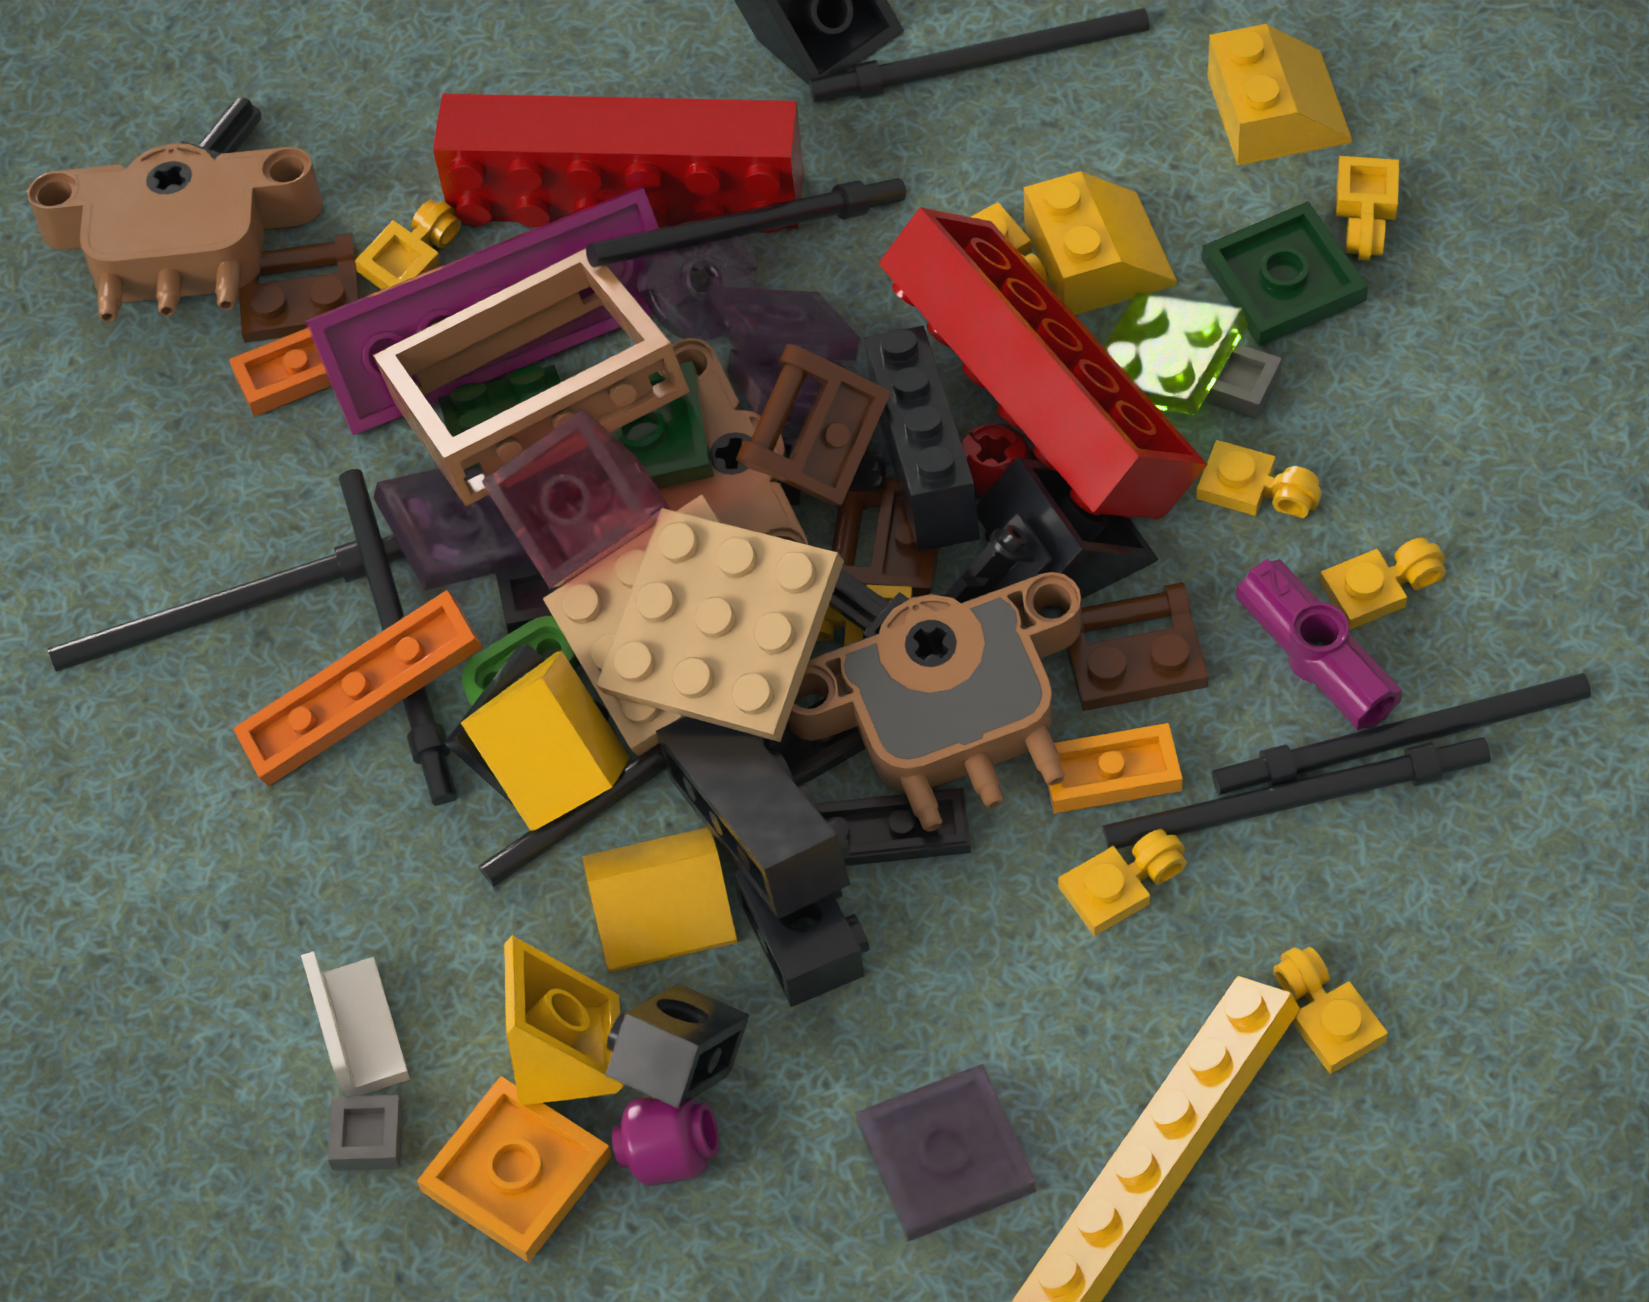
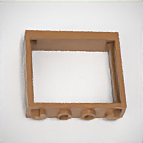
(610, 391)

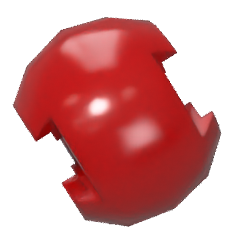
(990, 453)

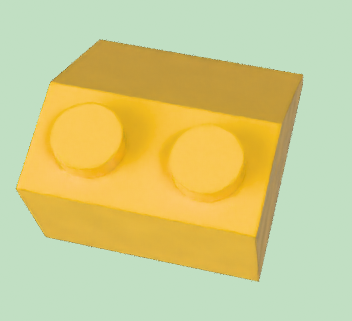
(1273, 94)
(1094, 241)

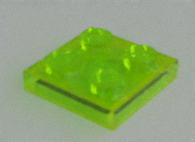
(1175, 347)

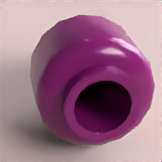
(665, 1141)

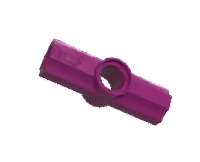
(1342, 667)

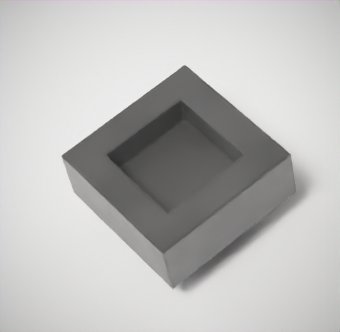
(1245, 381)
(365, 1132)

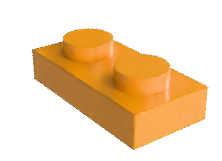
(1116, 768)

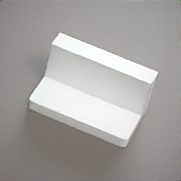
(356, 1025)

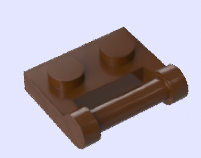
(283, 306)
(833, 432)
(894, 551)
(1141, 663)

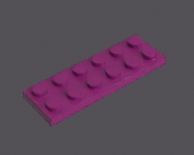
(357, 331)

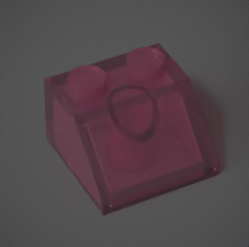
(575, 498)

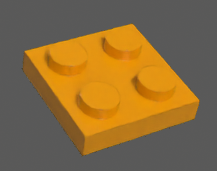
(514, 1169)

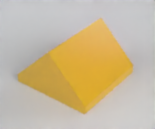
(547, 742)
(659, 899)
(556, 1027)

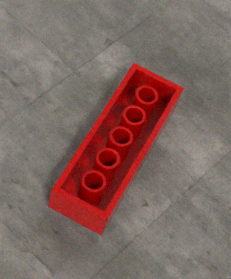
(561, 154)
(1041, 366)

